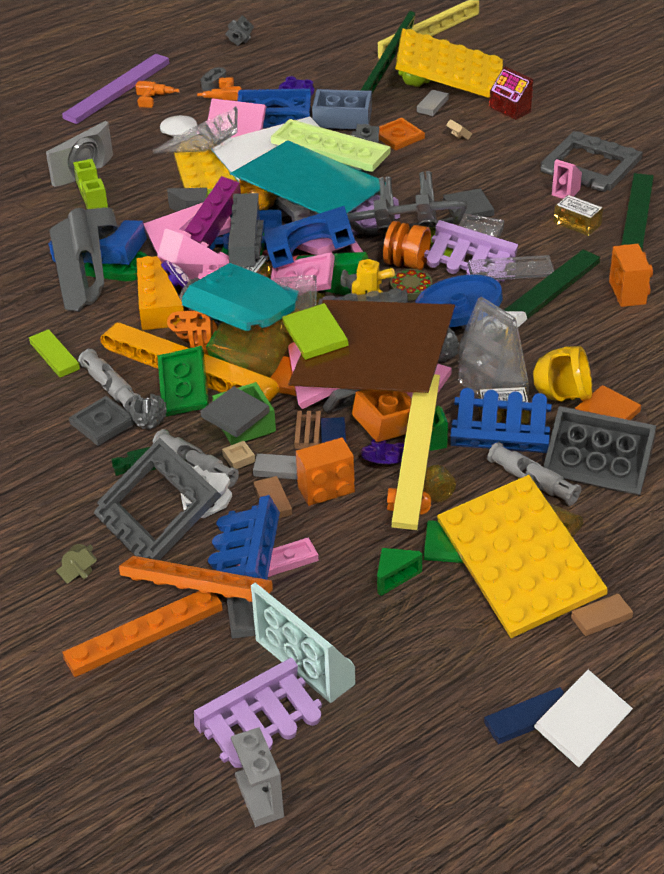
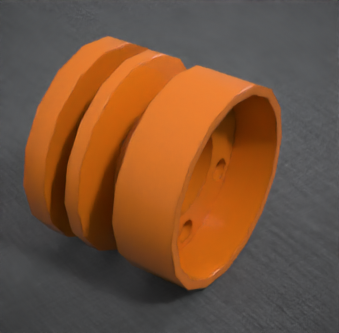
(406, 245)

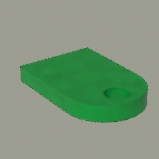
(118, 272)

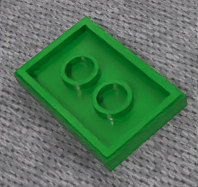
(183, 380)

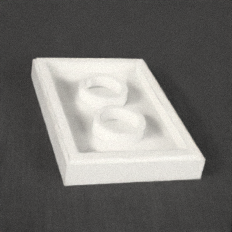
(583, 718)

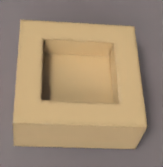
(458, 130)
(238, 455)

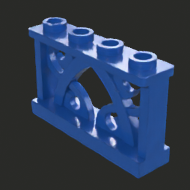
(295, 103)

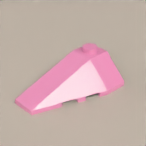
(187, 253)

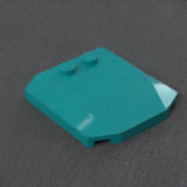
(240, 297)

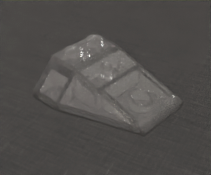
(207, 135)
(491, 350)

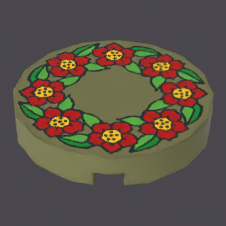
(411, 280)

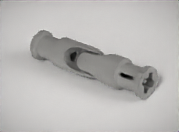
(108, 378)
(196, 456)
(545, 479)

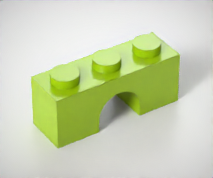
(89, 184)

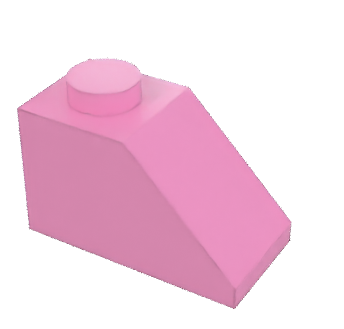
(565, 179)

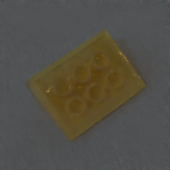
(255, 349)

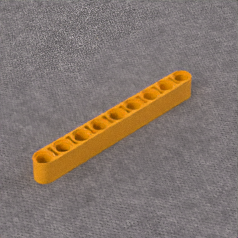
(145, 348)

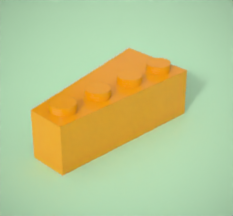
(155, 294)

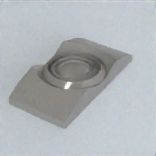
(91, 144)

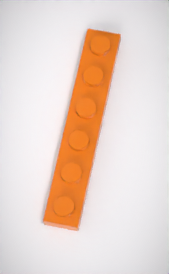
(192, 577)
(141, 632)

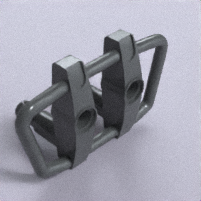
(425, 206)

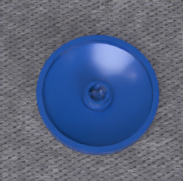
(464, 293)

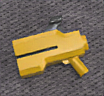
(367, 277)

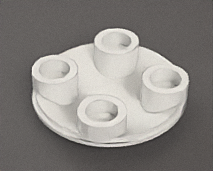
(177, 124)

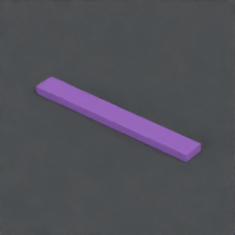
(115, 89)

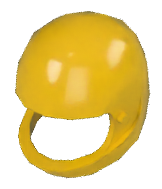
(564, 374)

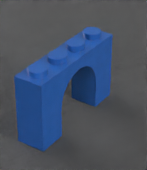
(285, 238)
(120, 246)

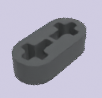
(211, 79)

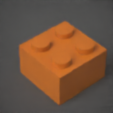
(630, 275)
(382, 413)
(325, 471)

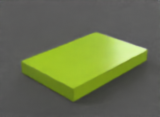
(315, 331)

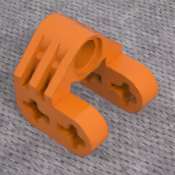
(197, 330)

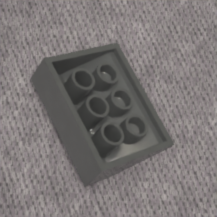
(600, 450)

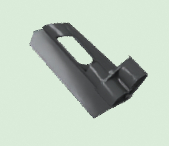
(72, 238)

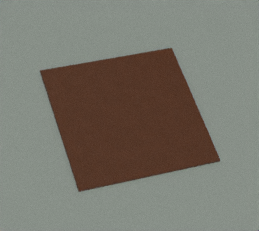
(388, 348)

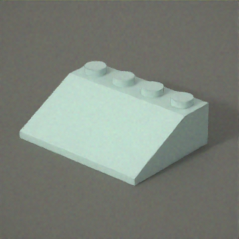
(290, 637)

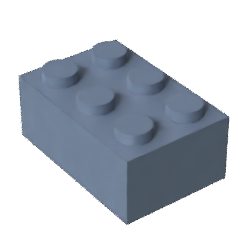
(342, 108)

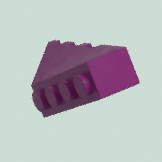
(213, 212)

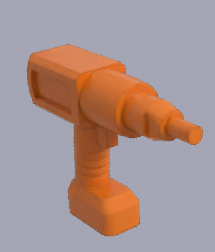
(149, 89)
(227, 91)

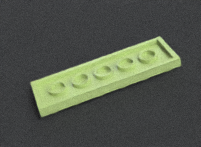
(332, 144)

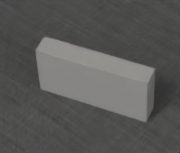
(432, 102)
(275, 465)

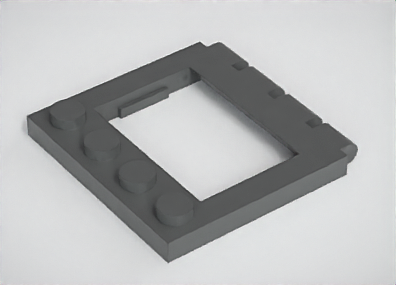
(628, 156)
(182, 476)

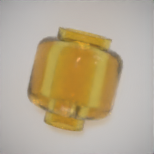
(439, 483)

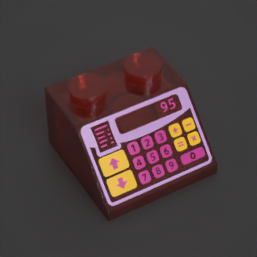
(512, 94)

